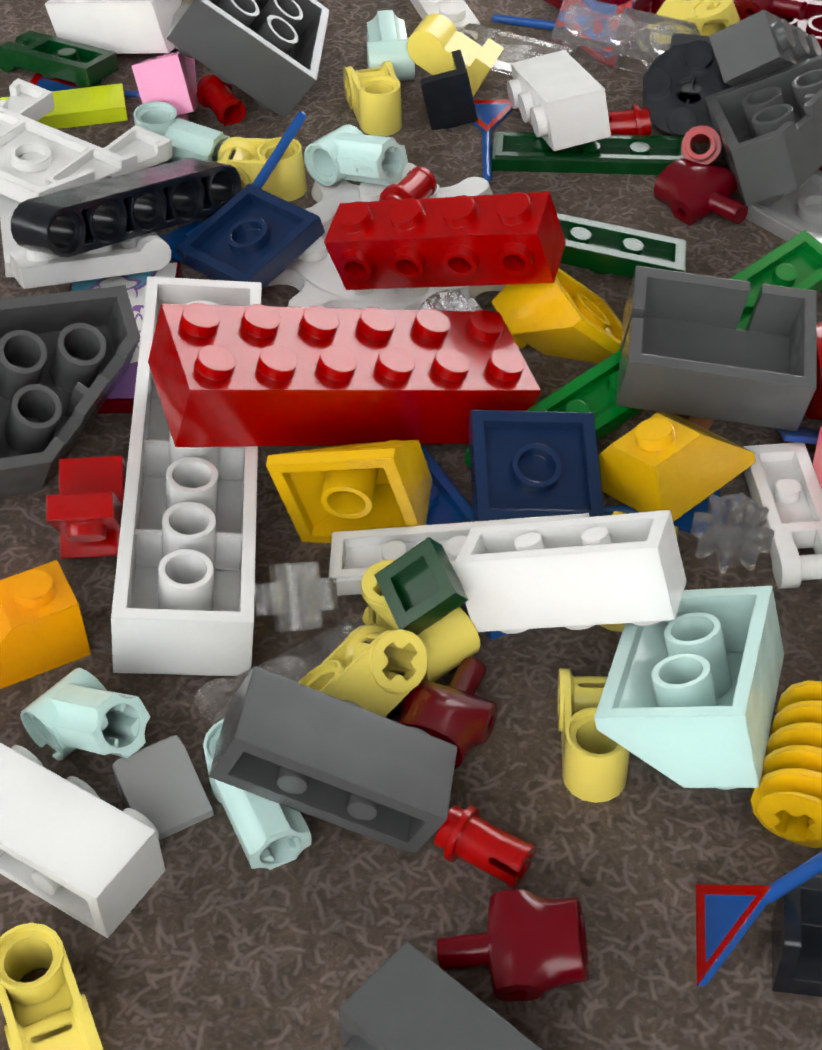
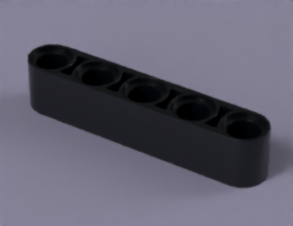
(123, 207)

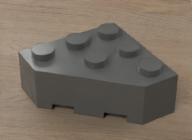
(255, 44)
(771, 130)
(55, 373)

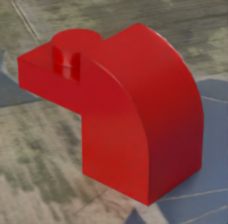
(88, 506)

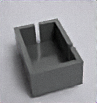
(693, 361)

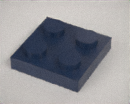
(250, 238)
(533, 464)

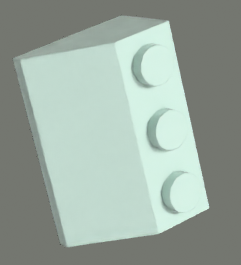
(699, 688)

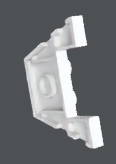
(46, 160)

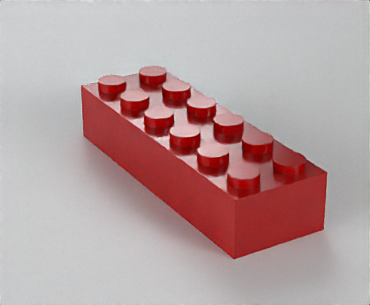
(331, 374)

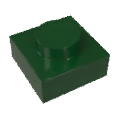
(421, 587)

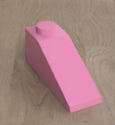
(169, 80)

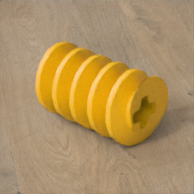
(791, 775)

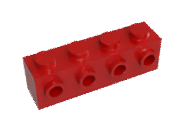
(447, 241)

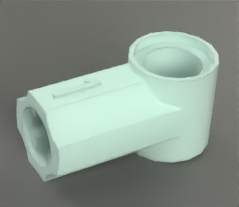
(388, 42)
(188, 138)
(355, 157)
(86, 717)
(265, 829)

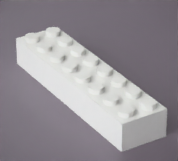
(184, 527)

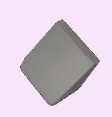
(163, 786)

